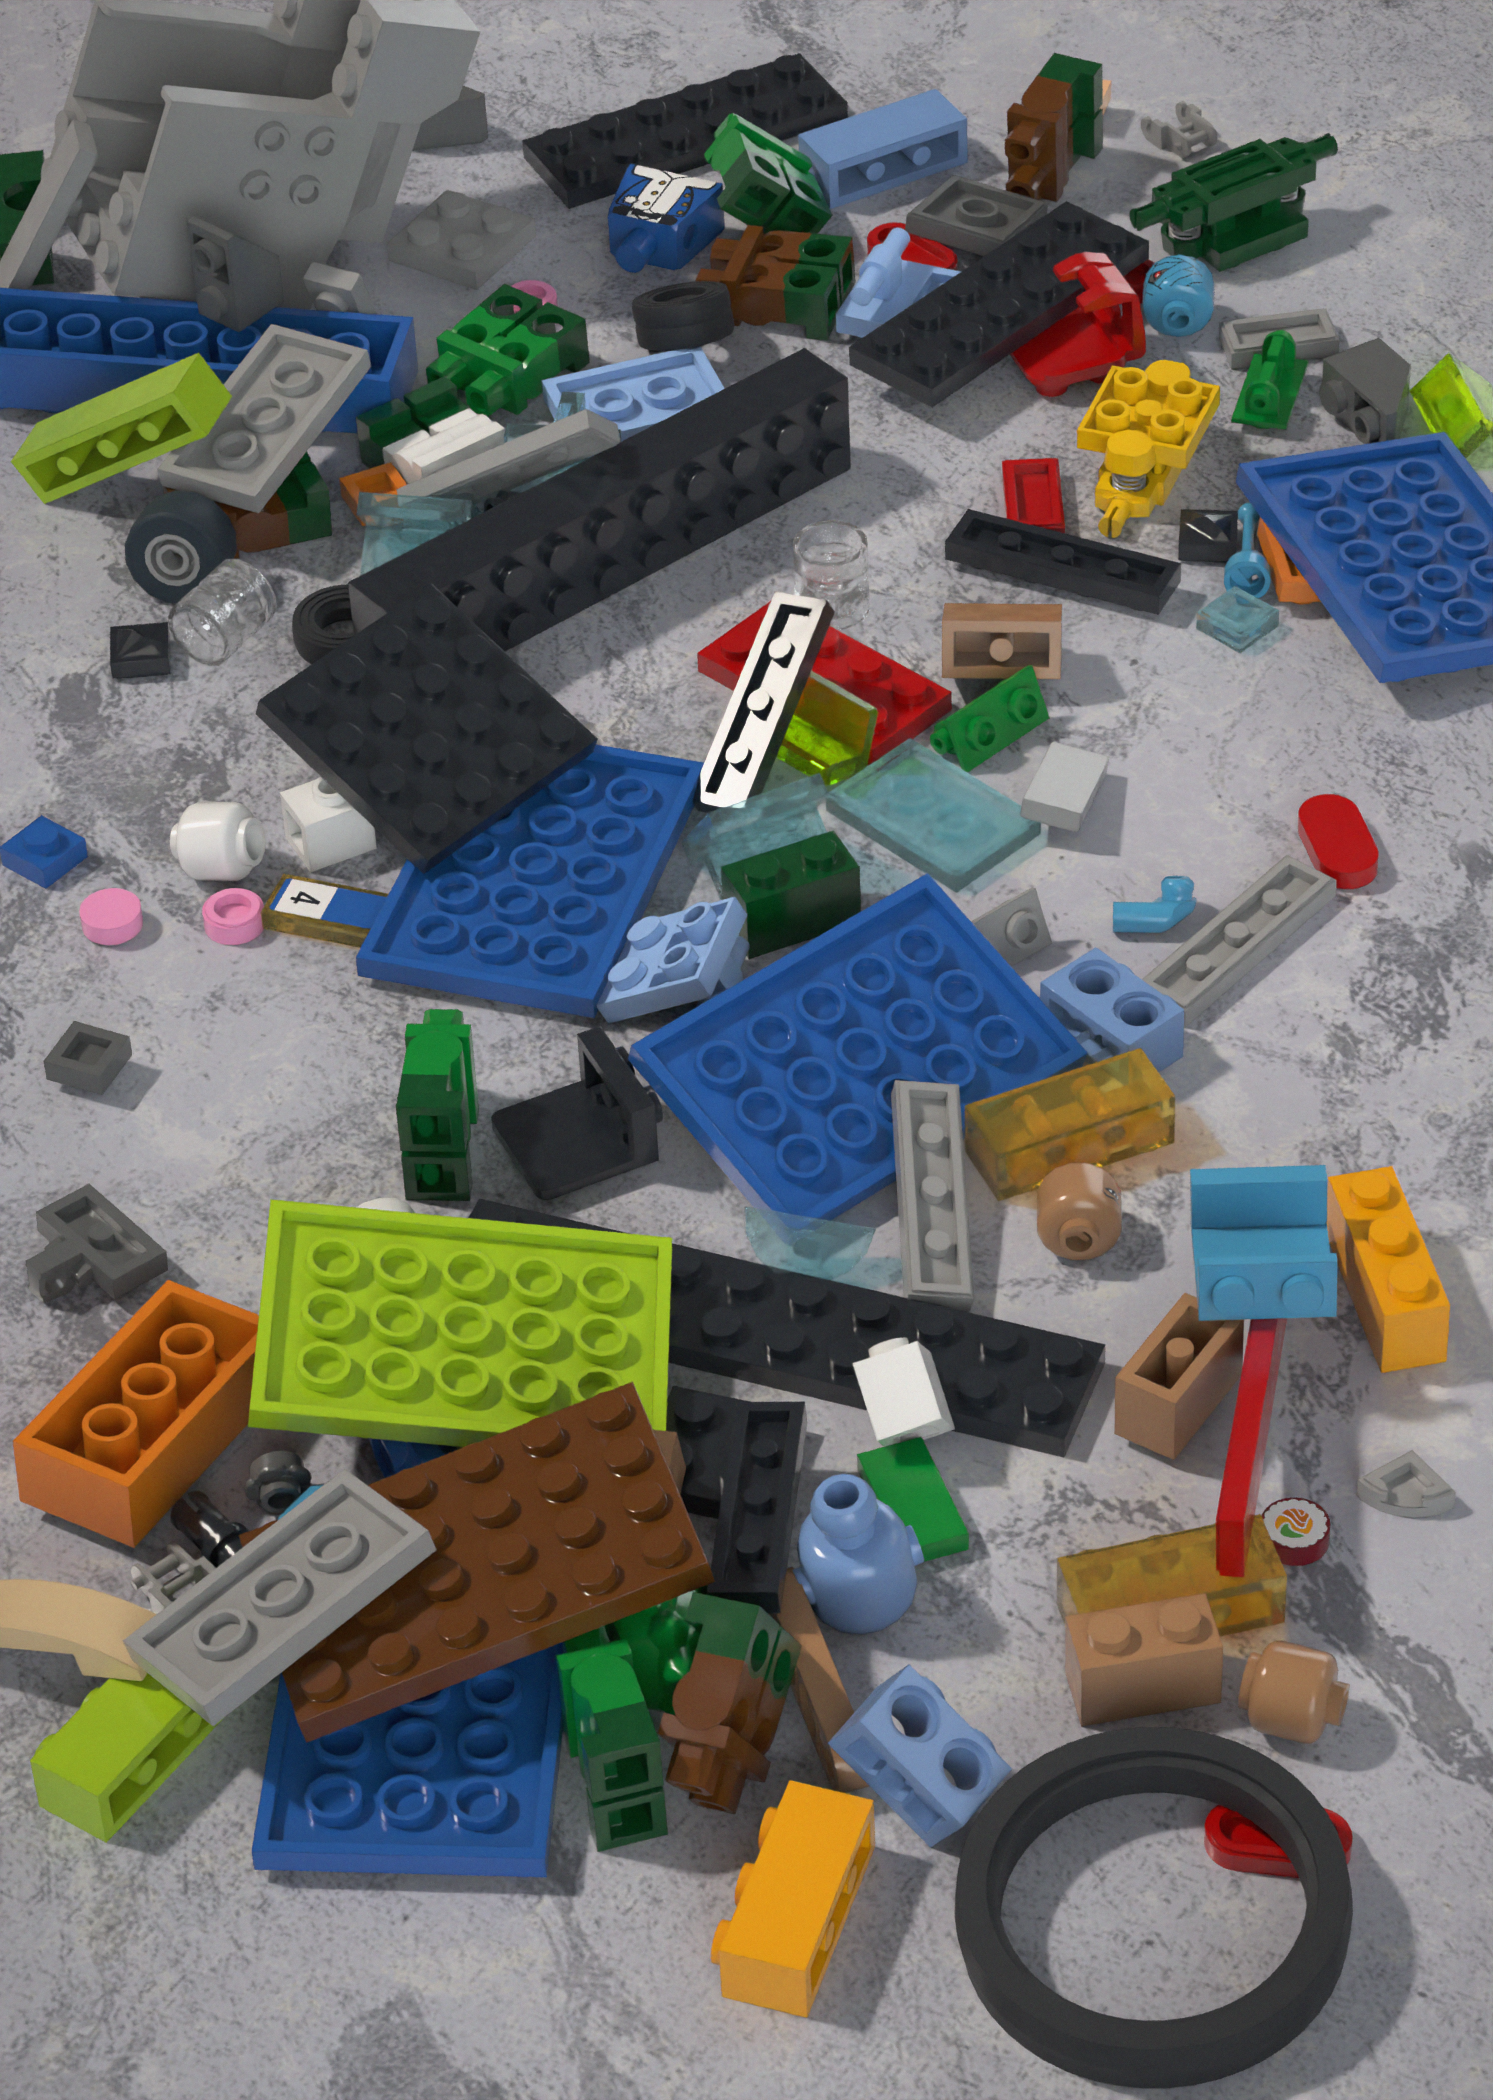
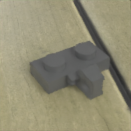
(90, 1244)

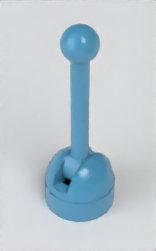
(1248, 562)

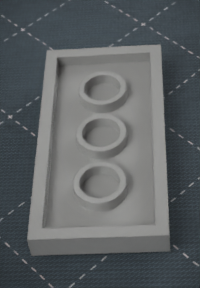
(276, 411)
(279, 1596)

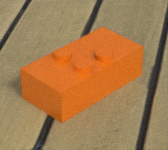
(142, 1416)

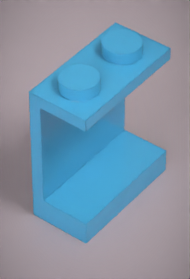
(1262, 1243)

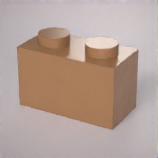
(1001, 640)
(1177, 1378)
(1143, 1659)

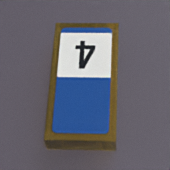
(322, 910)

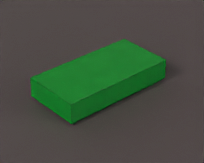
(913, 1487)

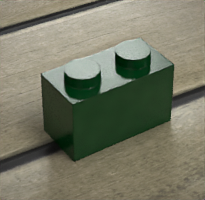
(794, 892)

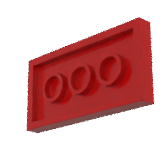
(902, 697)

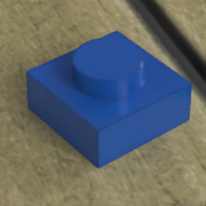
(43, 852)

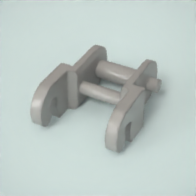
(1166, 135)
(178, 1558)

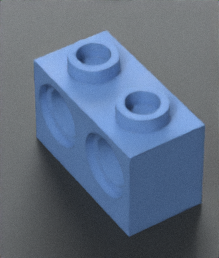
(1114, 1010)
(910, 1766)

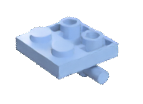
(887, 286)
(677, 960)

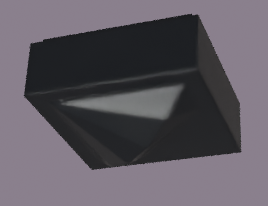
(1207, 535)
(140, 650)

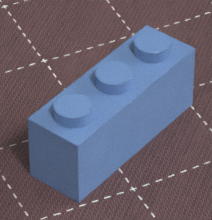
(886, 147)

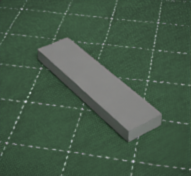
(49, 207)
(520, 459)
(1242, 935)
(932, 1194)

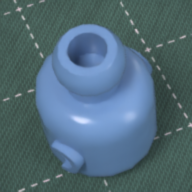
(856, 1558)

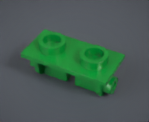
(1271, 384)
(992, 720)

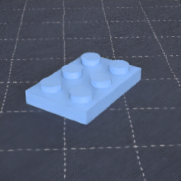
(641, 389)

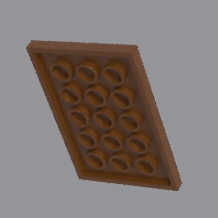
(532, 1547)

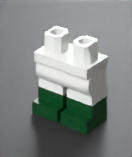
(425, 432)

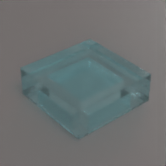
(1237, 619)

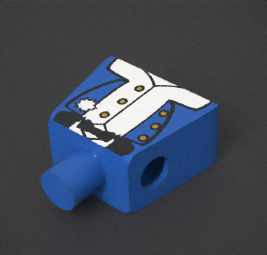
(662, 218)

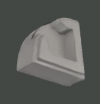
(1406, 1488)

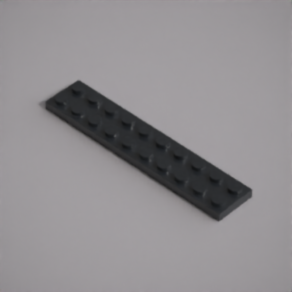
(809, 1331)

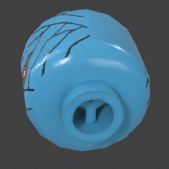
(1178, 290)

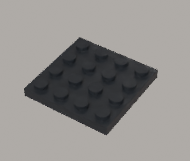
(426, 727)

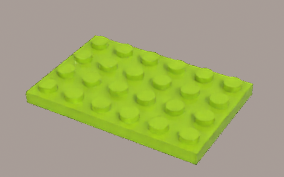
(451, 1323)

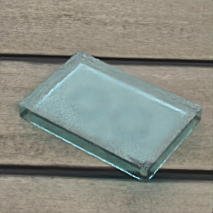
(932, 815)

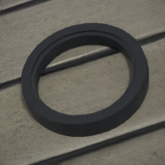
(1170, 2050)

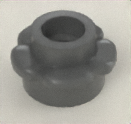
(277, 1480)

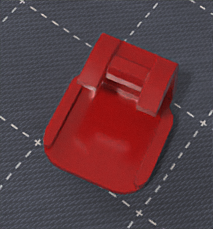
(1089, 337)

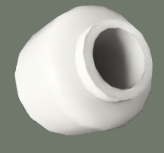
(218, 841)

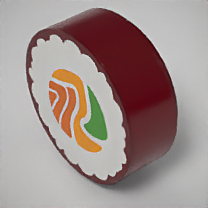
(1298, 1530)

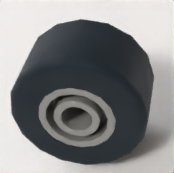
(178, 544)

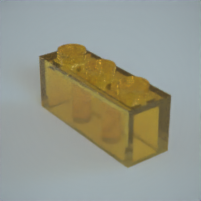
(1074, 1117)
(1175, 1568)

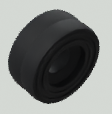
(683, 315)

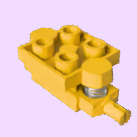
(1148, 433)

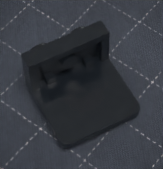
(586, 1127)

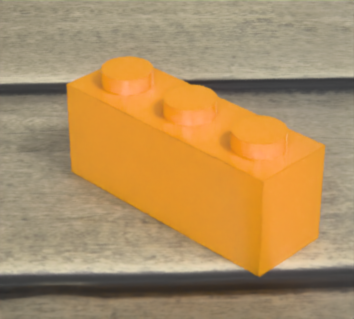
(1387, 1269)
(794, 1898)

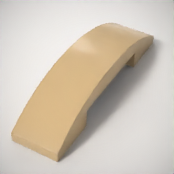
(71, 1621)

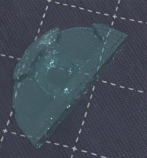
(805, 1243)

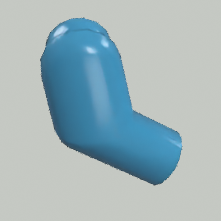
(1159, 915)

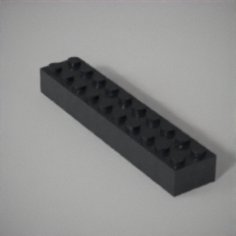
(630, 506)

